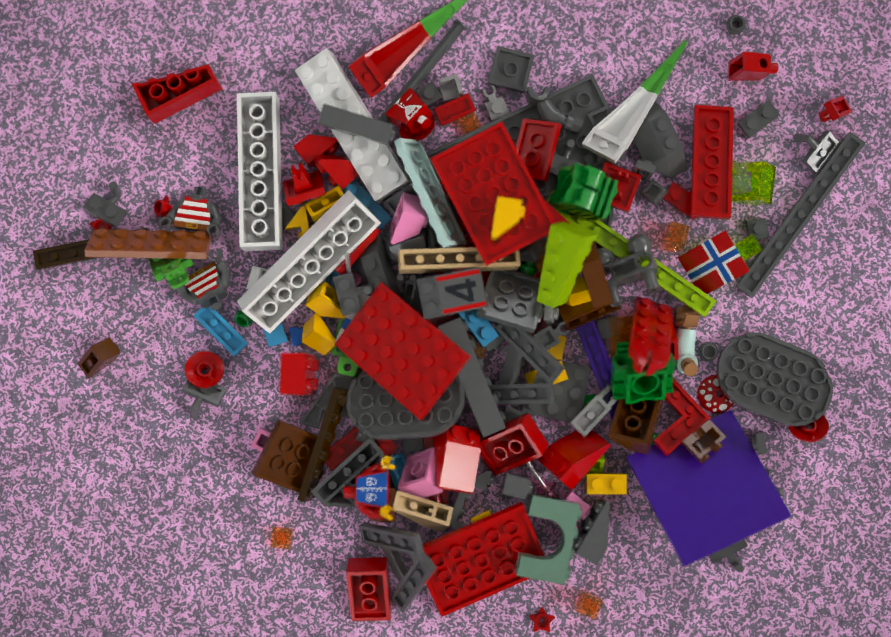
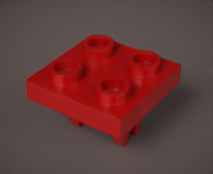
(627, 185)
(303, 186)

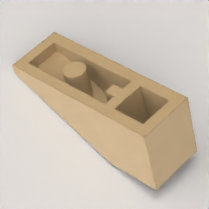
(423, 511)

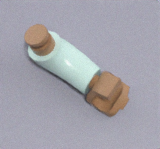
(687, 361)

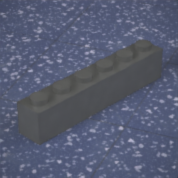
(474, 381)

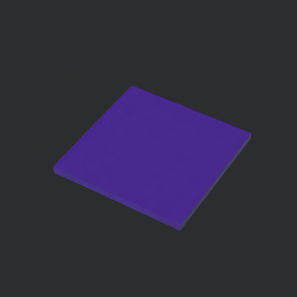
(713, 501)

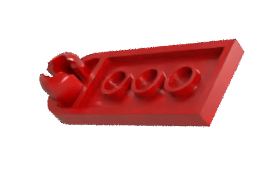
(650, 335)

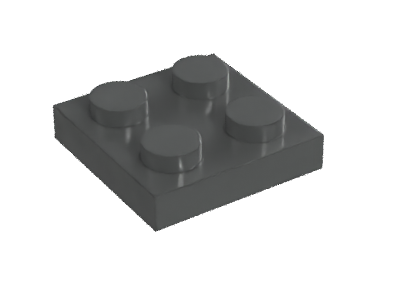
(511, 69)

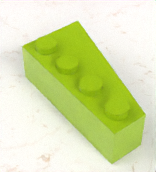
(563, 261)

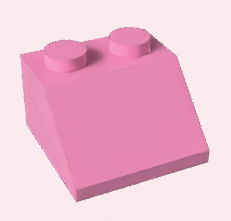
(407, 219)
(420, 474)

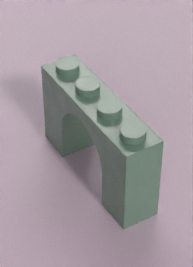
(554, 566)

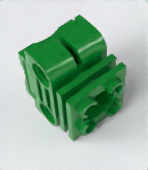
(583, 192)
(636, 386)

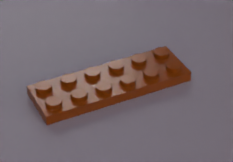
(148, 244)

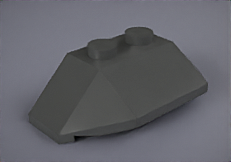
(660, 143)
(375, 267)
(331, 489)

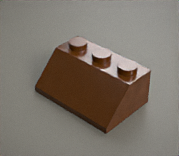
(635, 424)

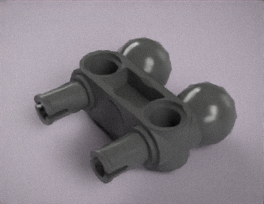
(629, 268)

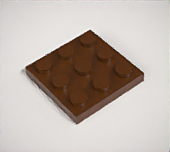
(285, 456)

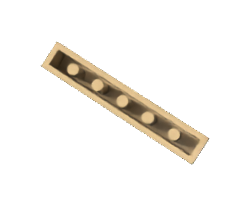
(450, 260)

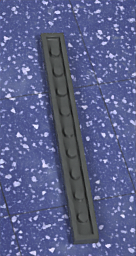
(800, 214)

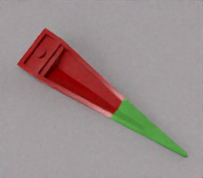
(384, 61)

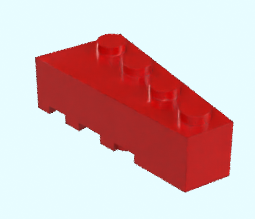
(176, 91)

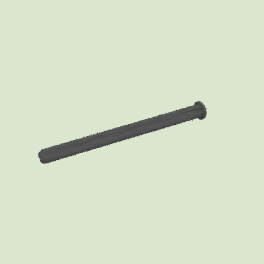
(430, 62)

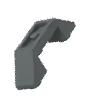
(482, 481)

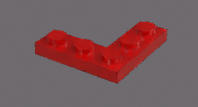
(690, 419)

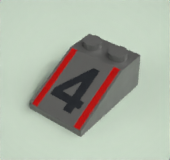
(452, 293)

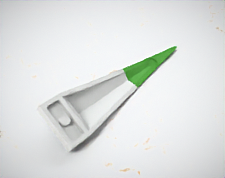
(619, 128)

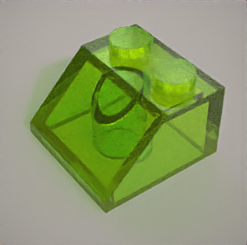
(762, 184)

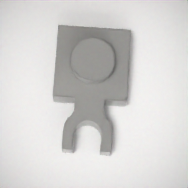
(496, 106)
(551, 316)

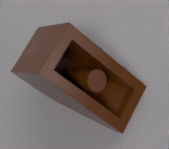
(98, 357)

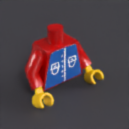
(372, 490)

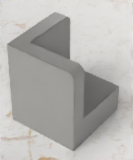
(450, 88)

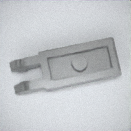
(592, 412)

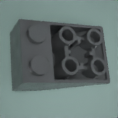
(593, 539)

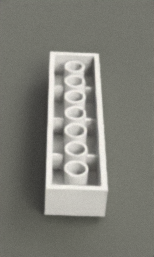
(372, 160)
(259, 171)
(308, 262)

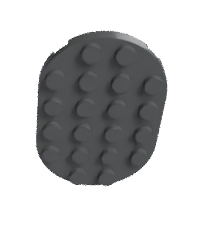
(774, 379)
(385, 418)

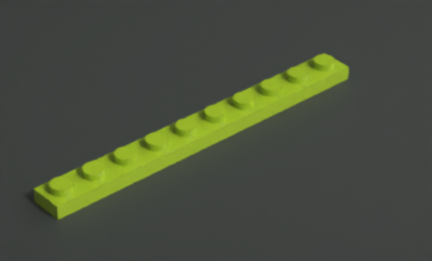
(666, 278)

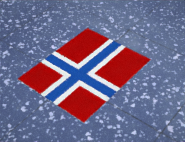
(713, 263)

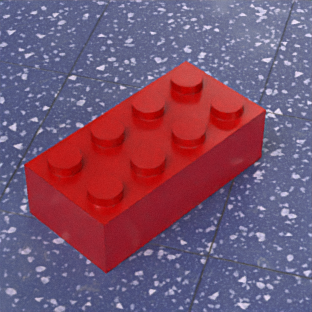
(298, 374)

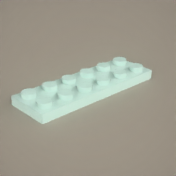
(430, 193)

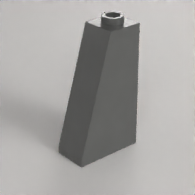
(356, 124)

